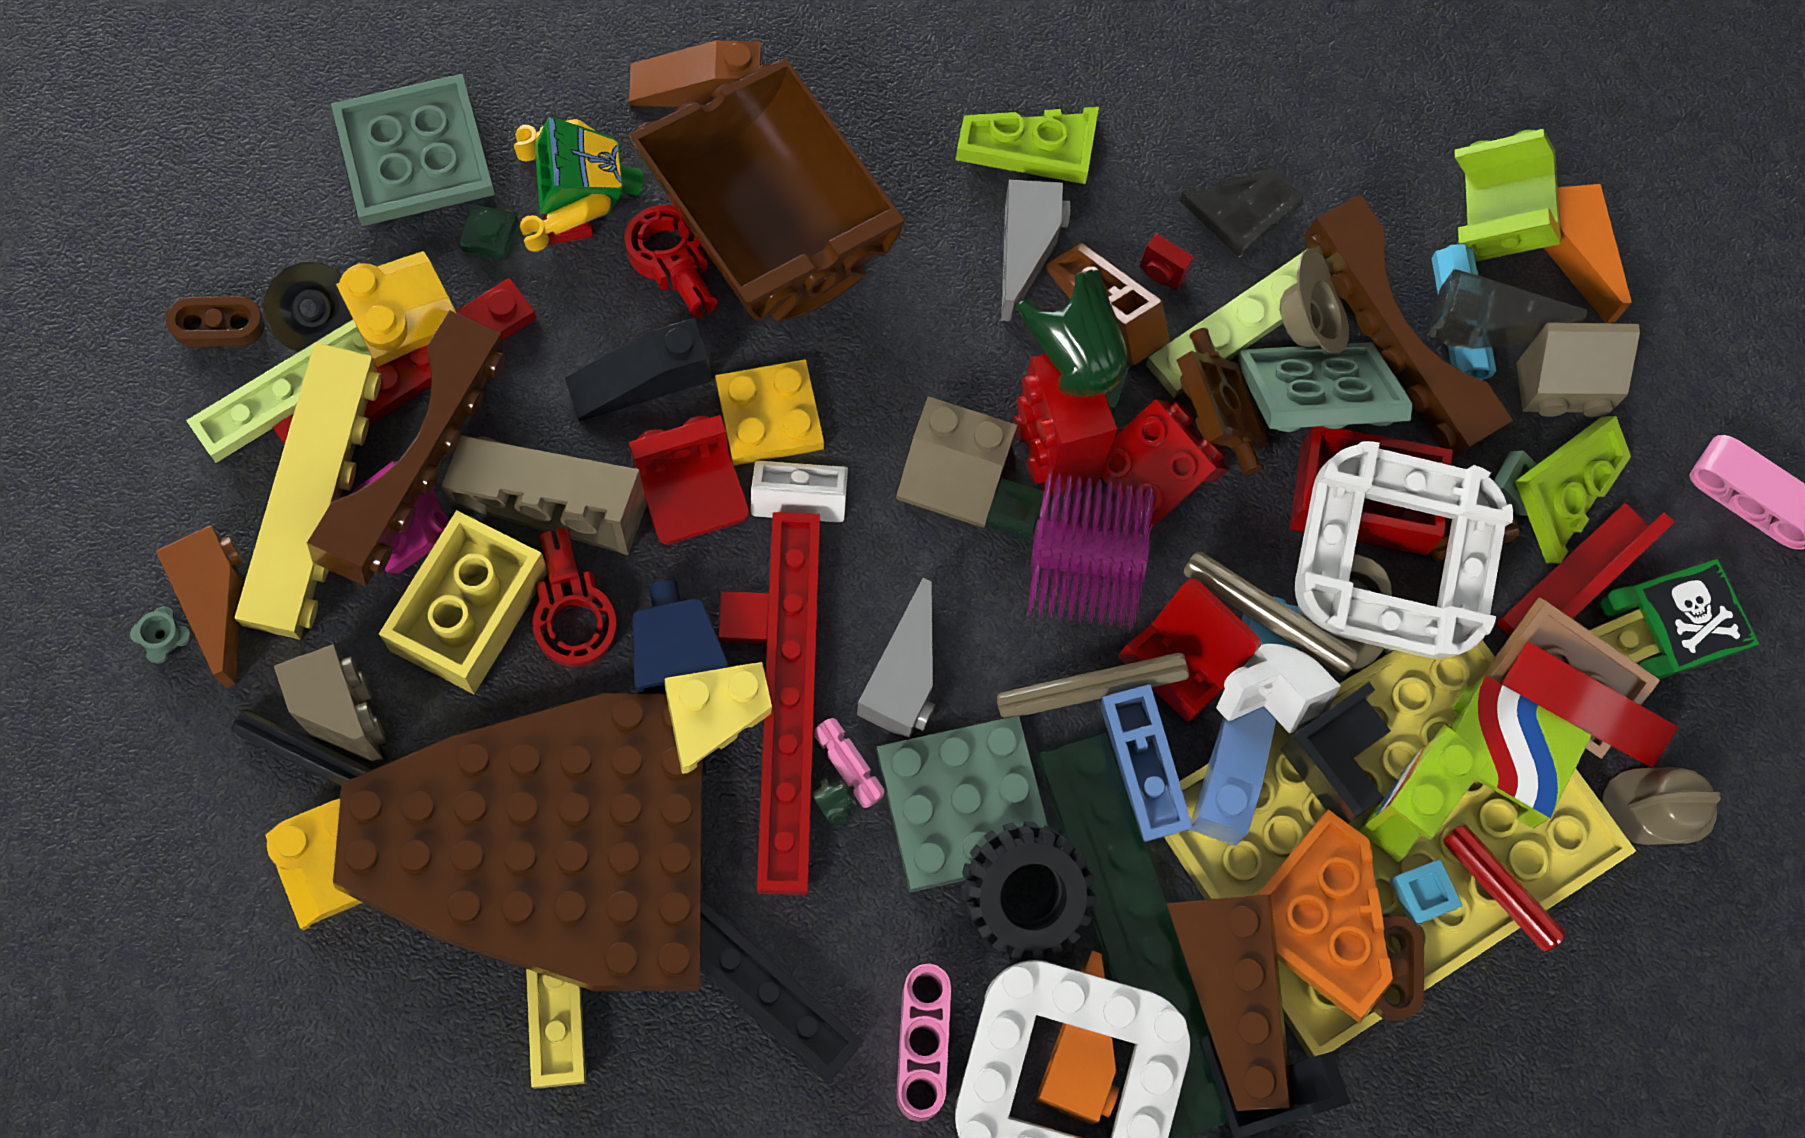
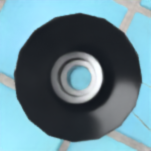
(287, 293)

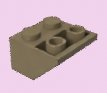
(328, 702)

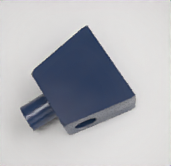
(672, 639)

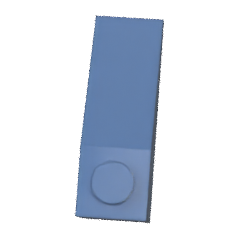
(1145, 762)
(1234, 777)

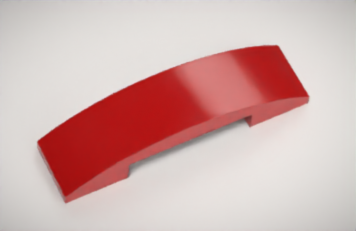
(1589, 705)

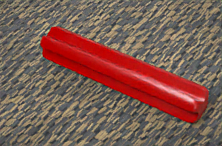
(1504, 887)

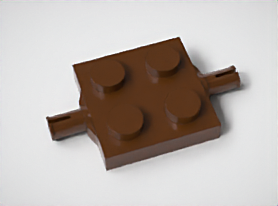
(1222, 401)

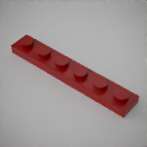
(409, 375)

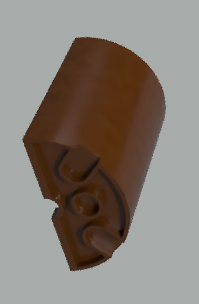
(771, 192)

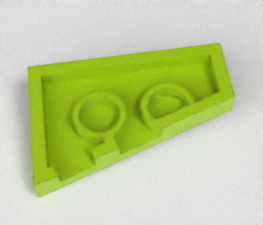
(1039, 145)
(1569, 481)

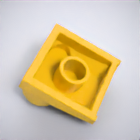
(395, 305)
(305, 861)

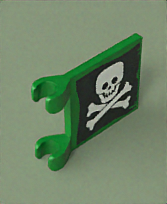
(1689, 616)

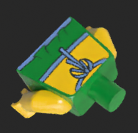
(575, 176)

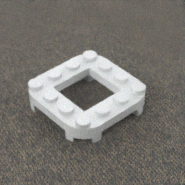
(1469, 566)
(1087, 1003)

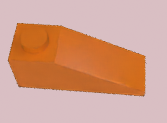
(1590, 250)
(1081, 1068)

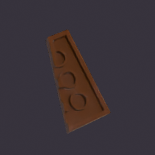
(1237, 981)

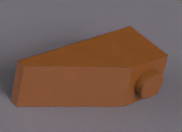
(691, 73)
(1136, 309)
(209, 592)

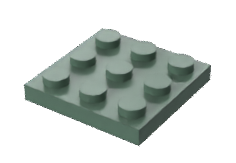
(412, 149)
(1323, 388)
(953, 792)

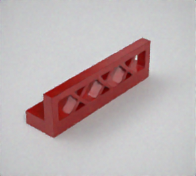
(1591, 565)

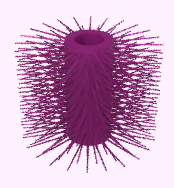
(1091, 551)

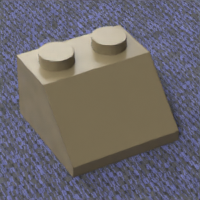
(1577, 368)
(956, 461)

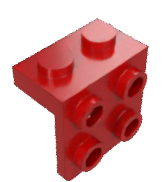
(1162, 453)
(689, 479)
(1208, 637)

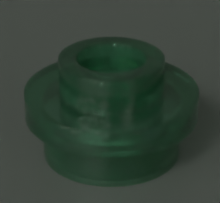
(834, 801)

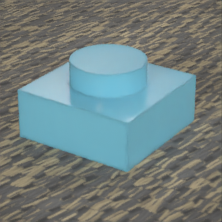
(1426, 892)

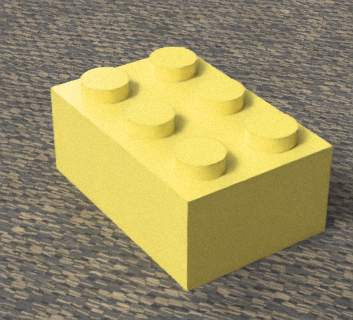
(464, 602)

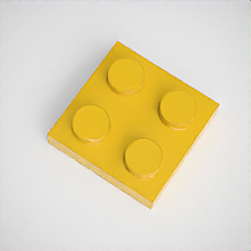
(769, 412)

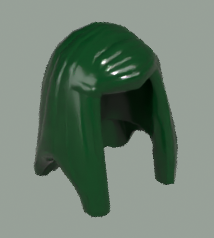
(1081, 338)

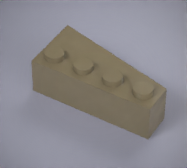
(547, 491)

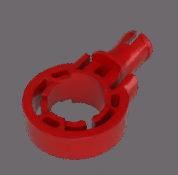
(676, 264)
(563, 575)

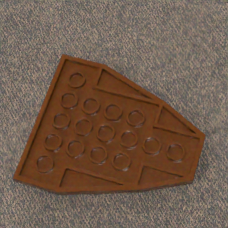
(541, 844)

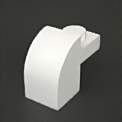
(1284, 683)

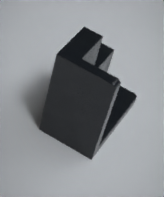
(1326, 754)
(1314, 1089)

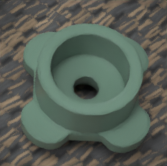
(150, 624)

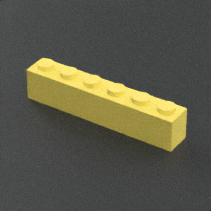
(308, 478)

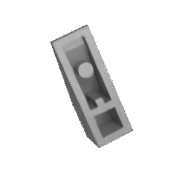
(1030, 234)
(903, 679)

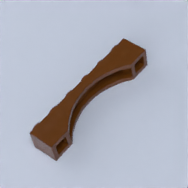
(1453, 403)
(360, 527)

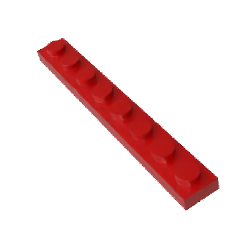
(789, 727)

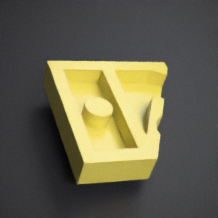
(714, 708)

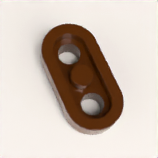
(217, 319)
(1406, 970)

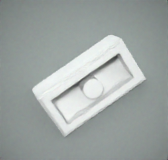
(799, 489)

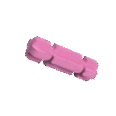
(849, 762)

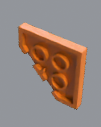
(1332, 917)

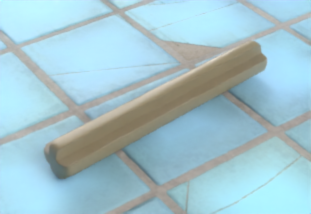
(1271, 613)
(1092, 685)

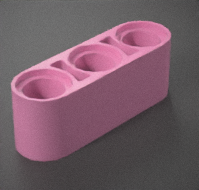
(1753, 489)
(930, 1017)

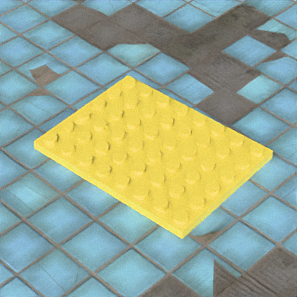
(1414, 702)

